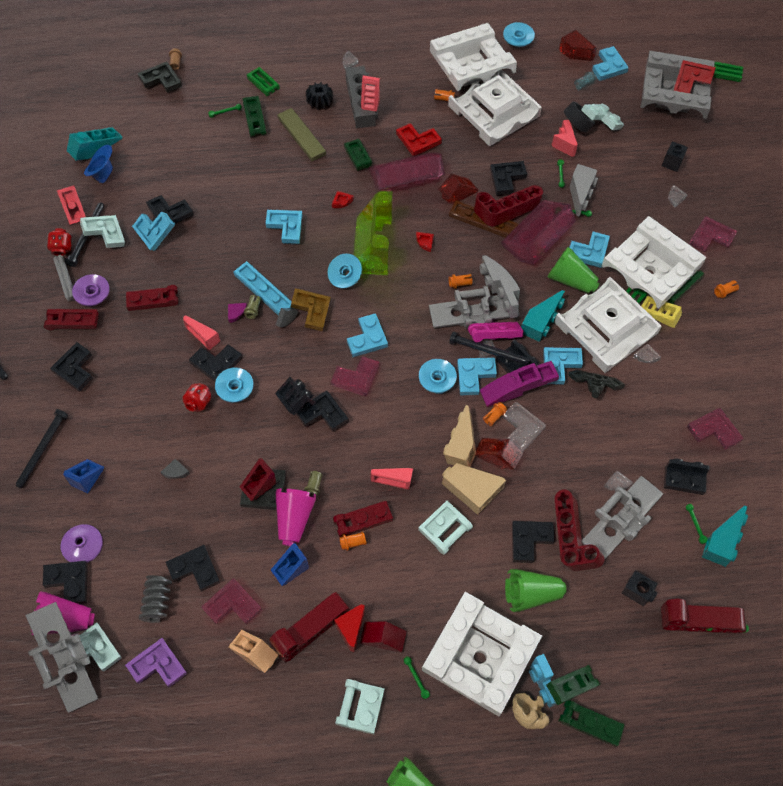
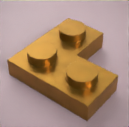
(316, 306)

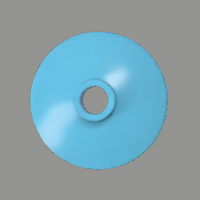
(518, 34)
(339, 266)
(440, 369)
(230, 378)

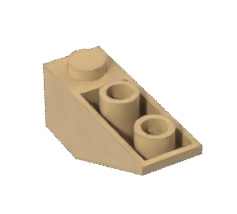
(462, 443)

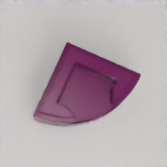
(235, 311)

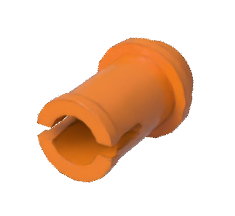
(444, 95)
(461, 280)
(722, 290)
(495, 413)
(352, 541)

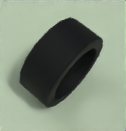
(578, 117)

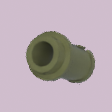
(251, 310)
(314, 483)

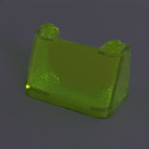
(368, 246)

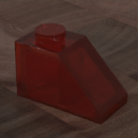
(577, 47)
(457, 188)
(499, 452)

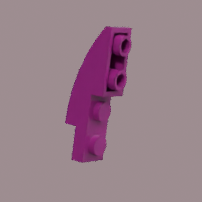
(518, 381)

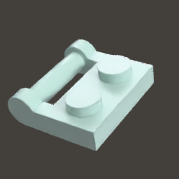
(440, 522)
(367, 708)

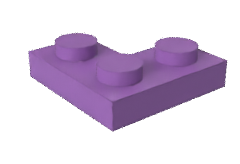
(156, 658)

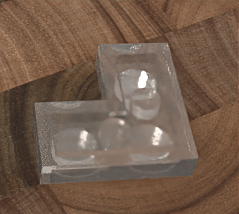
(527, 426)

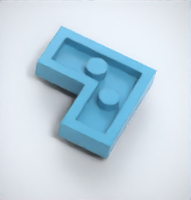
(611, 66)
(288, 221)
(153, 232)
(594, 252)
(371, 339)
(562, 359)
(470, 370)
(542, 673)

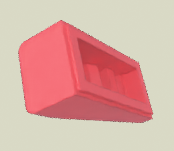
(370, 94)
(204, 334)
(394, 477)

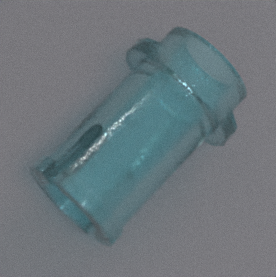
(588, 78)

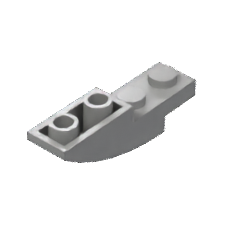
(501, 283)

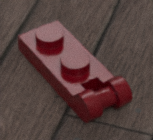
(152, 298)
(71, 319)
(363, 519)

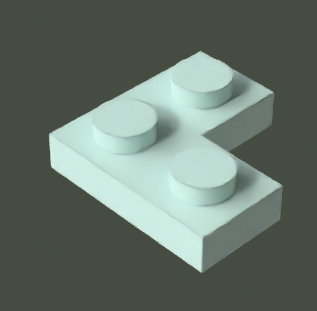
(602, 112)
(105, 226)
(100, 647)

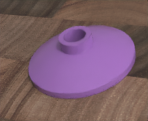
(90, 284)
(87, 550)

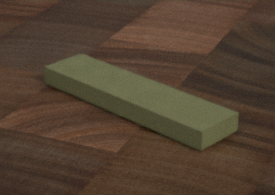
(301, 134)

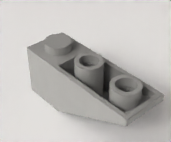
(580, 187)

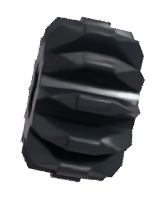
(319, 95)

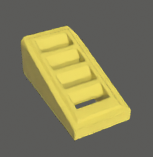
(666, 319)

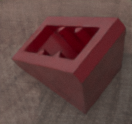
(258, 480)
(383, 636)

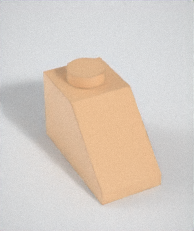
(253, 651)

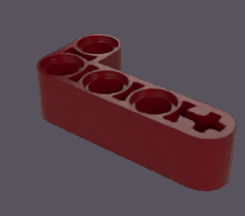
(496, 212)
(570, 529)
(683, 617)
(306, 630)

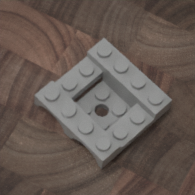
(660, 81)

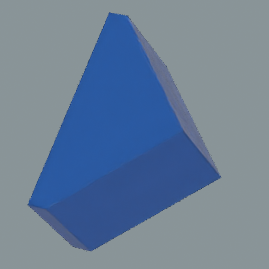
(83, 475)
(290, 565)

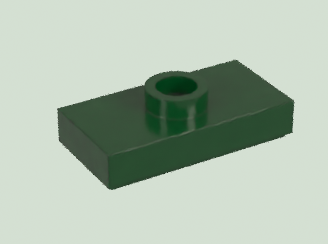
(358, 154)

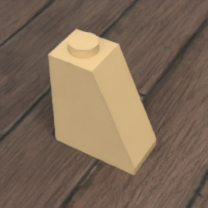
(472, 485)

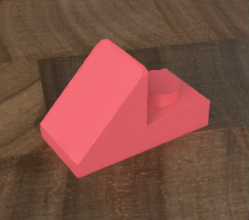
(565, 140)
(71, 204)

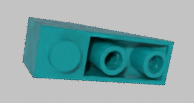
(85, 144)
(539, 317)
(722, 542)

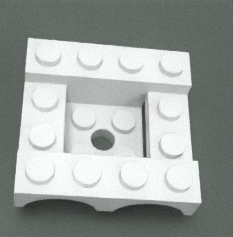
(461, 57)
(510, 109)
(666, 256)
(626, 331)
(454, 652)

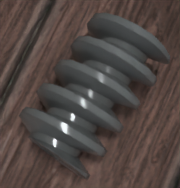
(154, 599)

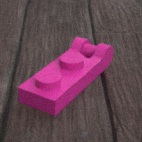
(495, 330)

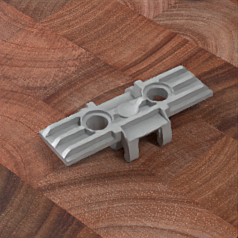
(471, 314)
(628, 520)
(67, 653)

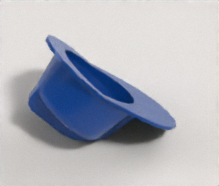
(100, 165)

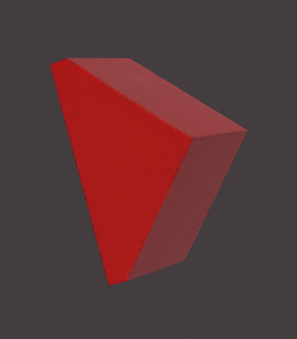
(350, 625)

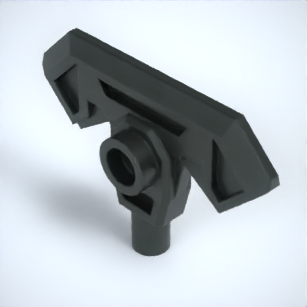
(596, 381)

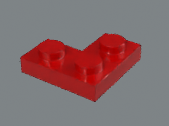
(693, 72)
(416, 142)

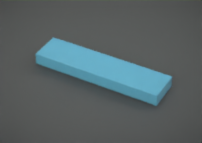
(262, 287)

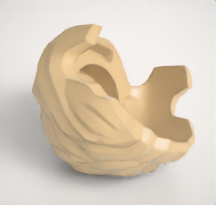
(528, 711)

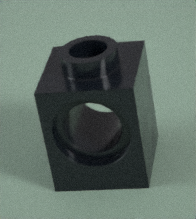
(674, 156)
(631, 591)

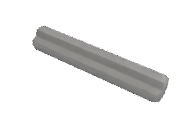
(64, 277)

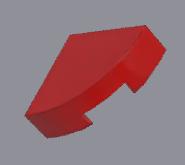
(342, 200)
(425, 240)

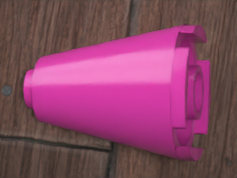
(292, 514)
(75, 615)

